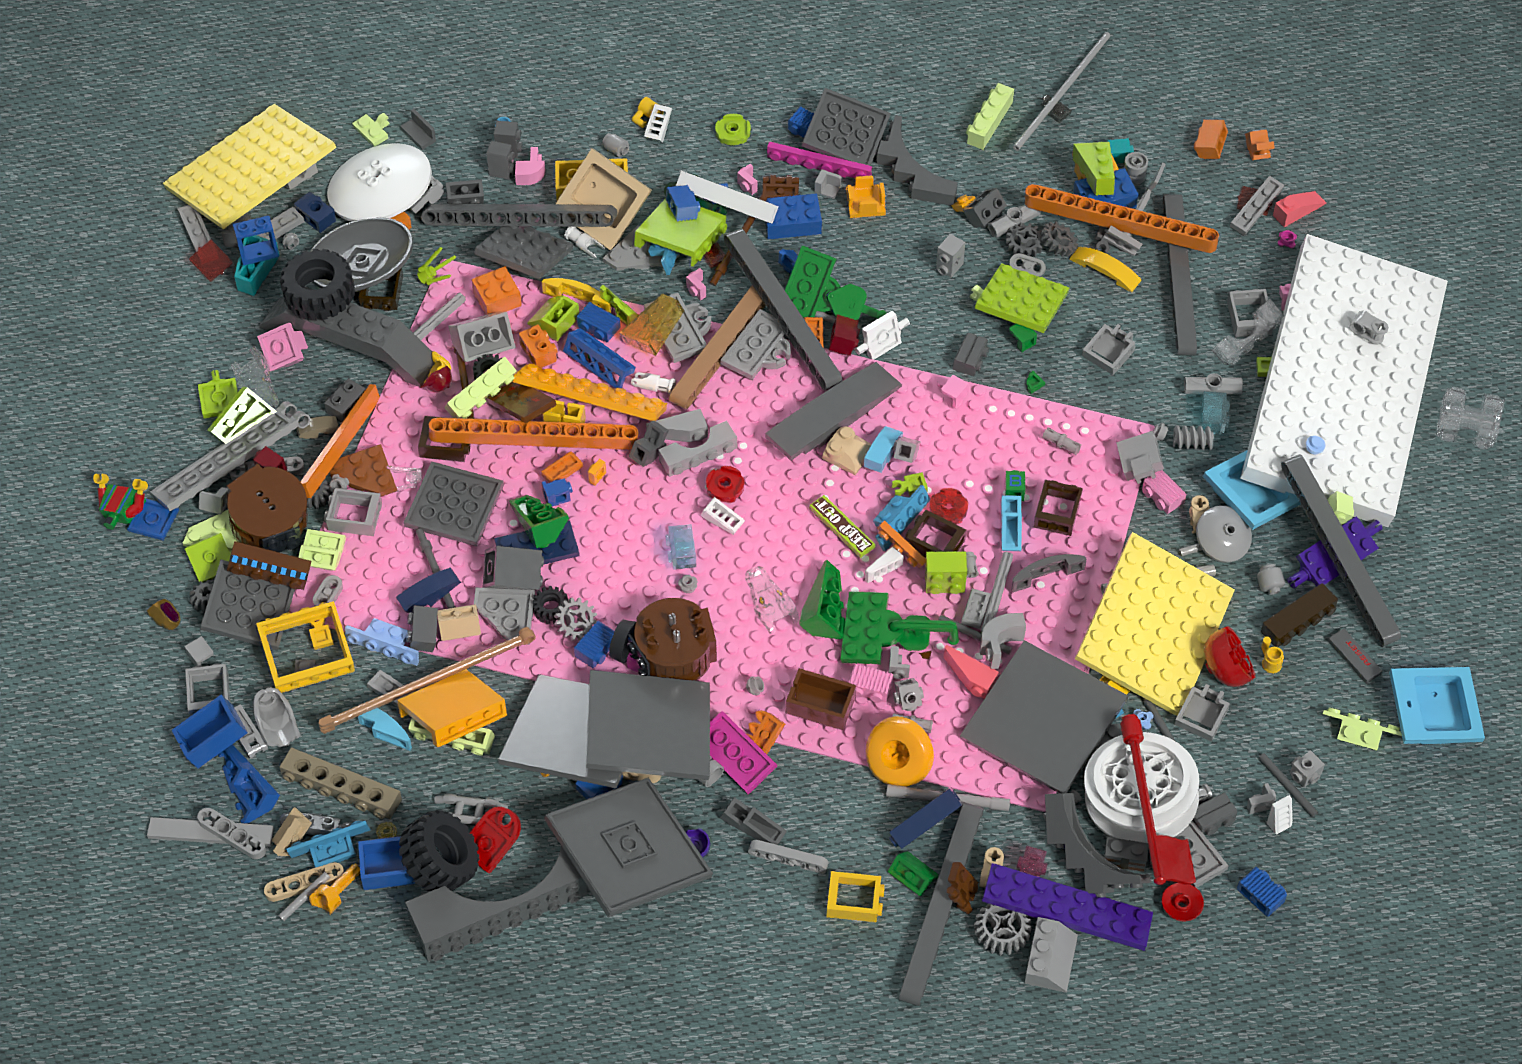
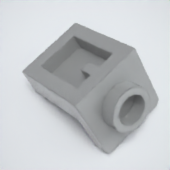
(895, 664)
(1262, 802)

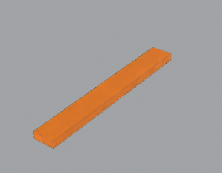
(340, 440)

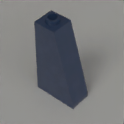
(925, 818)

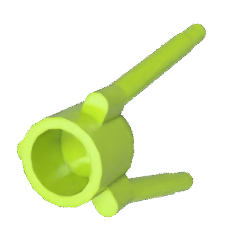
(427, 273)

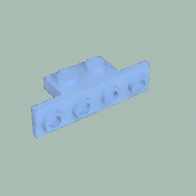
(384, 639)

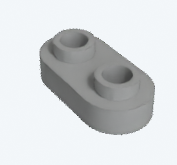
(1028, 264)
(325, 594)

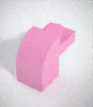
(530, 171)

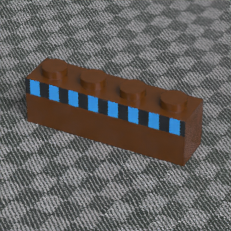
(269, 566)

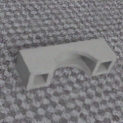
(678, 458)

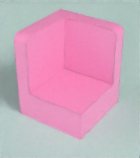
(956, 389)

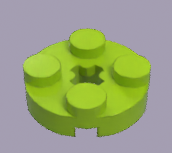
(737, 137)

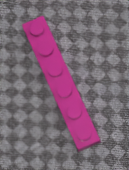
(817, 161)

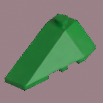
(539, 520)
(822, 609)

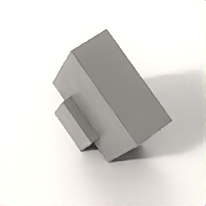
(1109, 347)
(1140, 456)
(1203, 711)

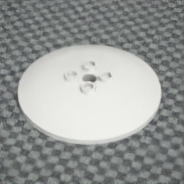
(400, 183)

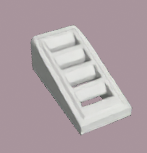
(662, 131)
(712, 517)
(886, 563)
(1280, 815)

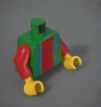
(119, 503)

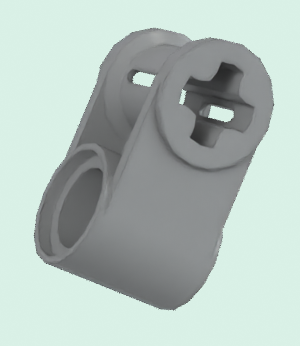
(1367, 326)

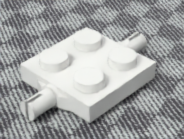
(882, 335)

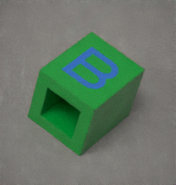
(1015, 483)

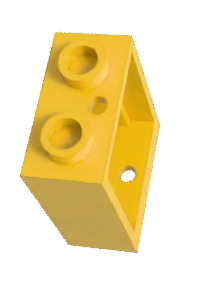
(849, 912)

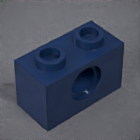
(315, 211)

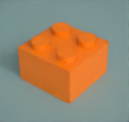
(496, 291)

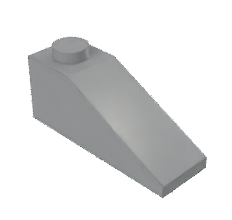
(685, 427)

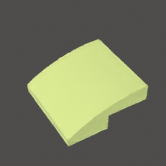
(322, 549)

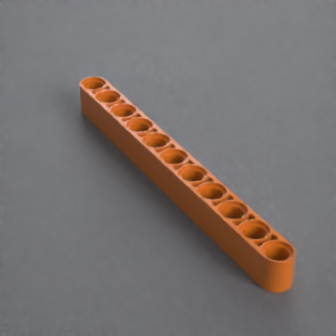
(1122, 218)
(524, 437)

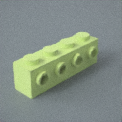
(990, 116)
(480, 389)
(478, 741)

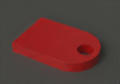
(494, 837)

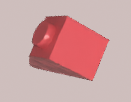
(1296, 206)
(973, 674)

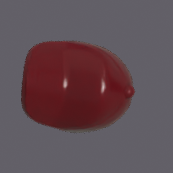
(439, 375)

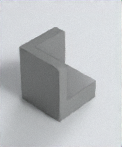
(827, 184)
(213, 502)
(198, 651)

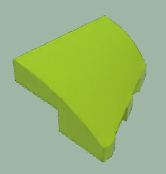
(622, 310)

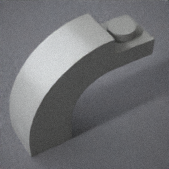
(1000, 630)

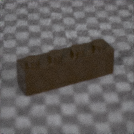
(1299, 615)

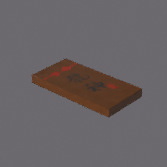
(521, 401)

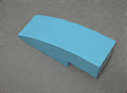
(882, 449)
(1011, 523)
(385, 728)

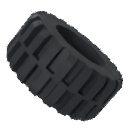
(311, 267)
(453, 841)

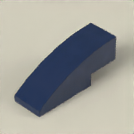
(428, 590)

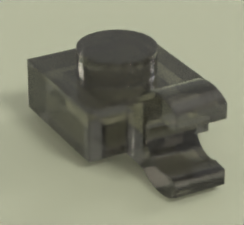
(1058, 112)

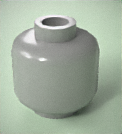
(1270, 579)

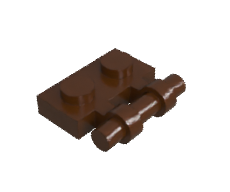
(780, 186)
(962, 887)

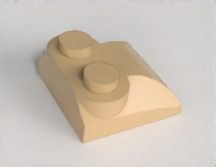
(846, 450)

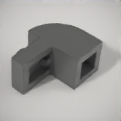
(646, 449)

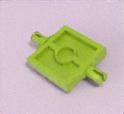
(216, 394)

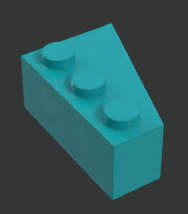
(251, 276)

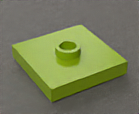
(207, 555)

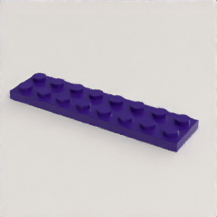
(1069, 906)

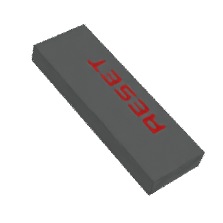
(1355, 656)

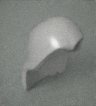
(275, 718)

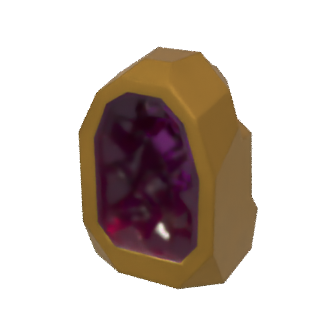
(165, 614)

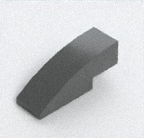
(752, 822)

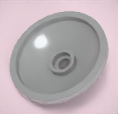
(1216, 539)

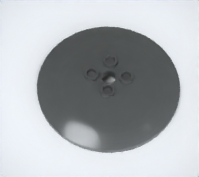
(371, 247)

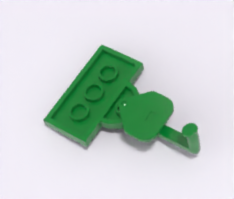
(812, 282)
(869, 625)

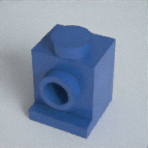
(557, 492)

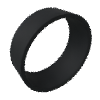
(618, 646)

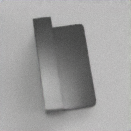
(419, 130)

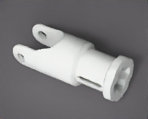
(581, 239)
(653, 382)

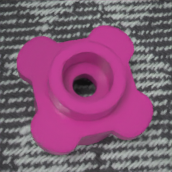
(1287, 235)

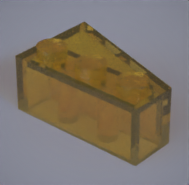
(653, 325)

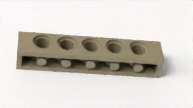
(334, 775)

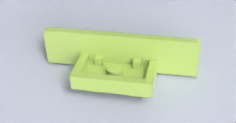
(1360, 732)

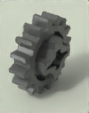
(1059, 239)
(1024, 240)

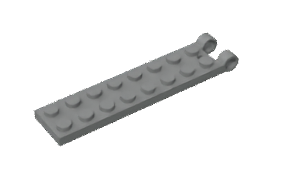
(228, 456)

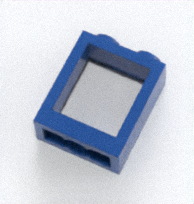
(250, 252)

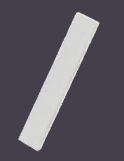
(728, 197)

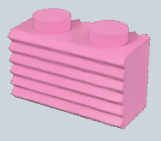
(1164, 492)
(871, 683)

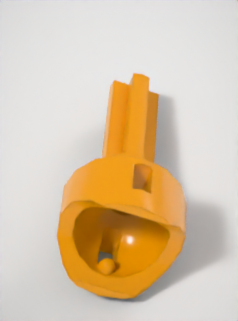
(328, 896)

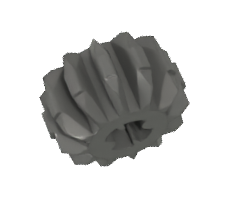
(320, 496)
(200, 595)

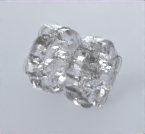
(1482, 420)

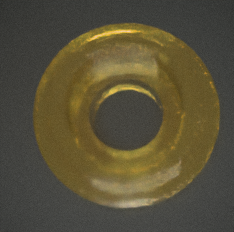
(386, 825)

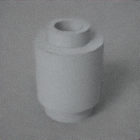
(615, 144)

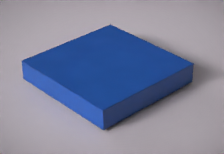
(153, 520)

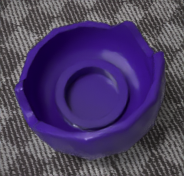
(700, 840)

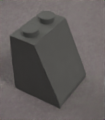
(512, 568)

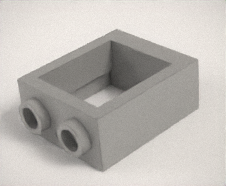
(1255, 296)
(353, 497)
(198, 674)

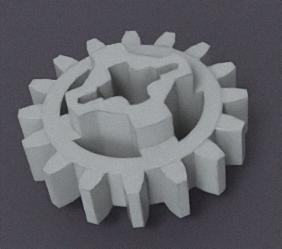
(568, 615)

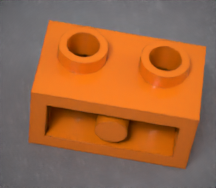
(1211, 139)
(537, 346)

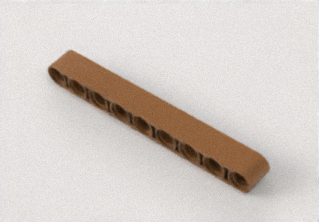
(710, 358)

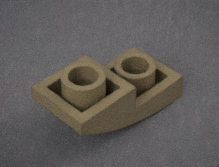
(318, 425)

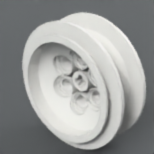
(1122, 814)

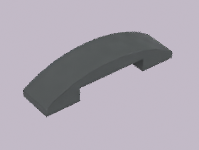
(1069, 562)

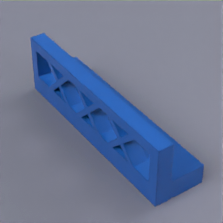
(598, 353)

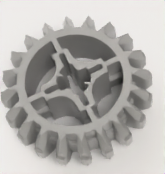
(1013, 939)

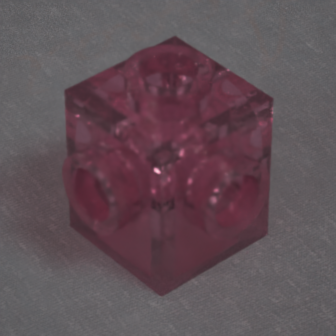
(1033, 862)

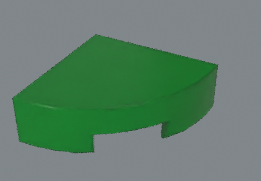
(1034, 382)

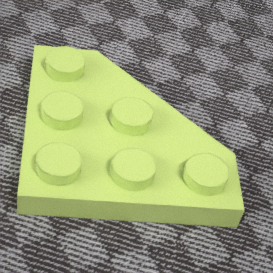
(209, 528)

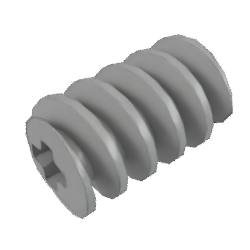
(1193, 437)

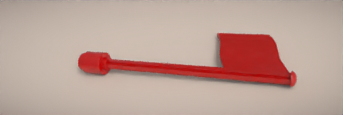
(1169, 855)

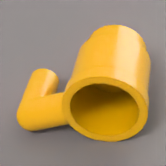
(645, 108)
(1272, 657)

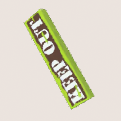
(842, 526)

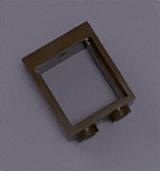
(380, 302)
(438, 452)
(1055, 522)
(958, 533)

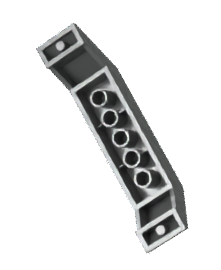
(365, 333)

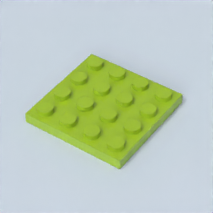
(1022, 298)

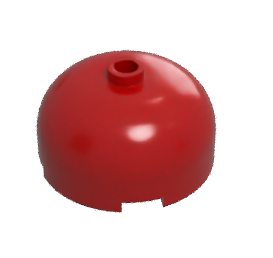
(1227, 658)

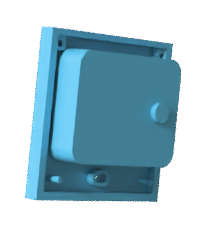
(1250, 501)
(1440, 705)

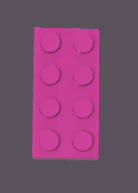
(738, 753)

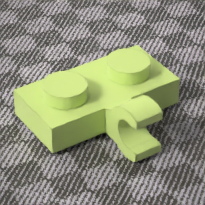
(371, 130)

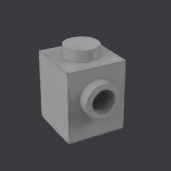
(906, 449)

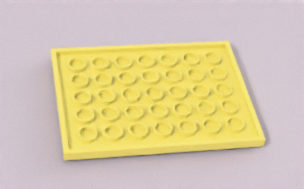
(249, 166)
(1154, 624)

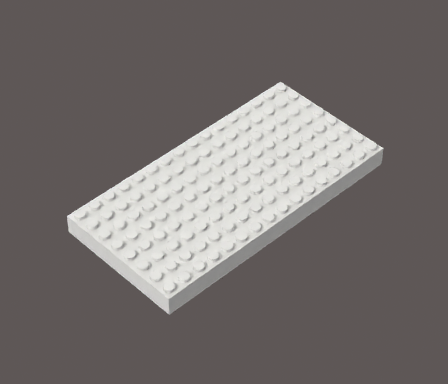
(1342, 385)

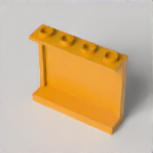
(453, 707)

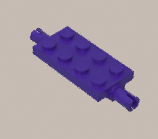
(1316, 562)

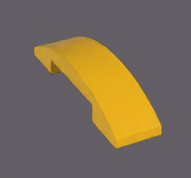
(1107, 265)
(559, 286)

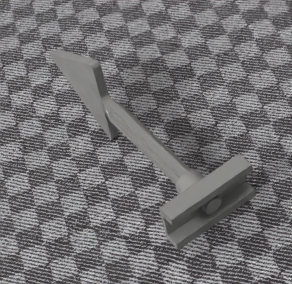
(1123, 239)

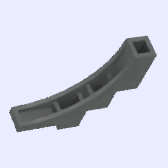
(923, 184)
(1066, 832)

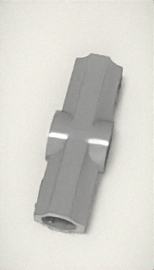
(1014, 216)
(1212, 383)

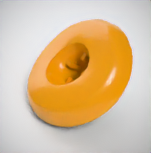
(899, 752)

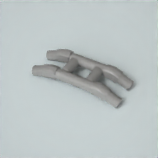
(460, 801)

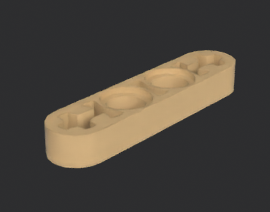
(303, 879)

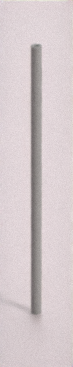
(1061, 91)

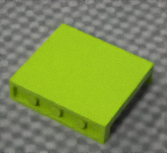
(686, 237)

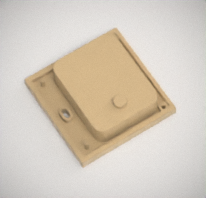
(605, 183)

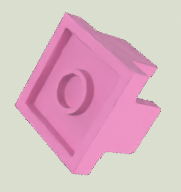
(282, 346)

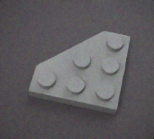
(628, 256)
(505, 609)

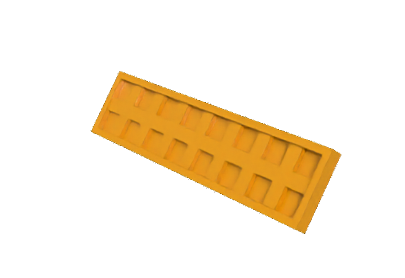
(590, 392)

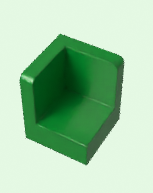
(1025, 336)

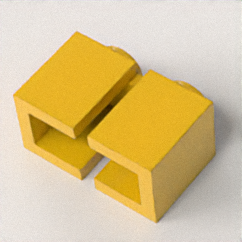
(576, 413)

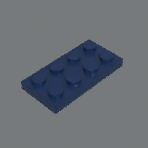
(563, 548)

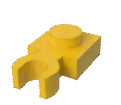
(320, 634)

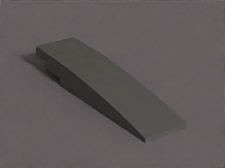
(835, 408)

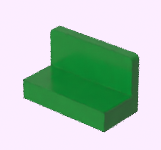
(912, 872)

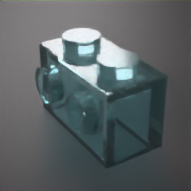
(1214, 410)
(681, 546)

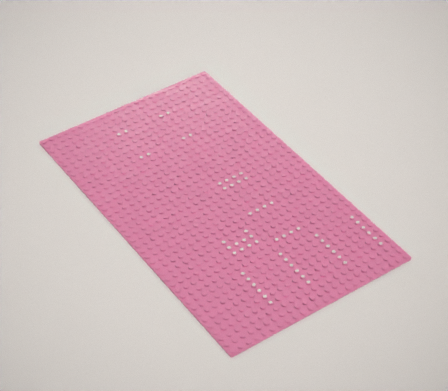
(628, 513)

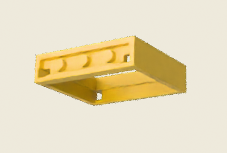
(314, 674)

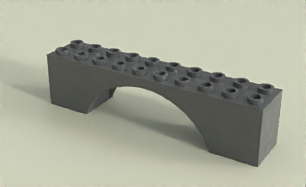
(449, 921)

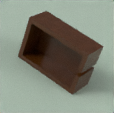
(820, 699)

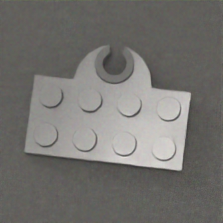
(687, 334)
(758, 347)
(1205, 858)

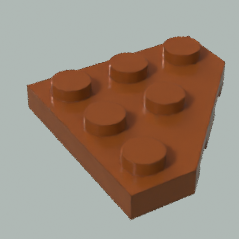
(366, 471)

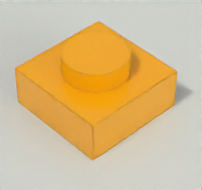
(962, 202)
(596, 472)

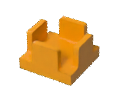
(866, 198)

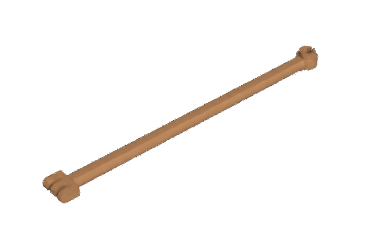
(328, 723)

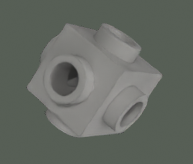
(908, 694)
(1306, 769)

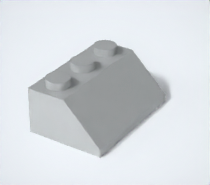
(482, 336)
(1051, 955)

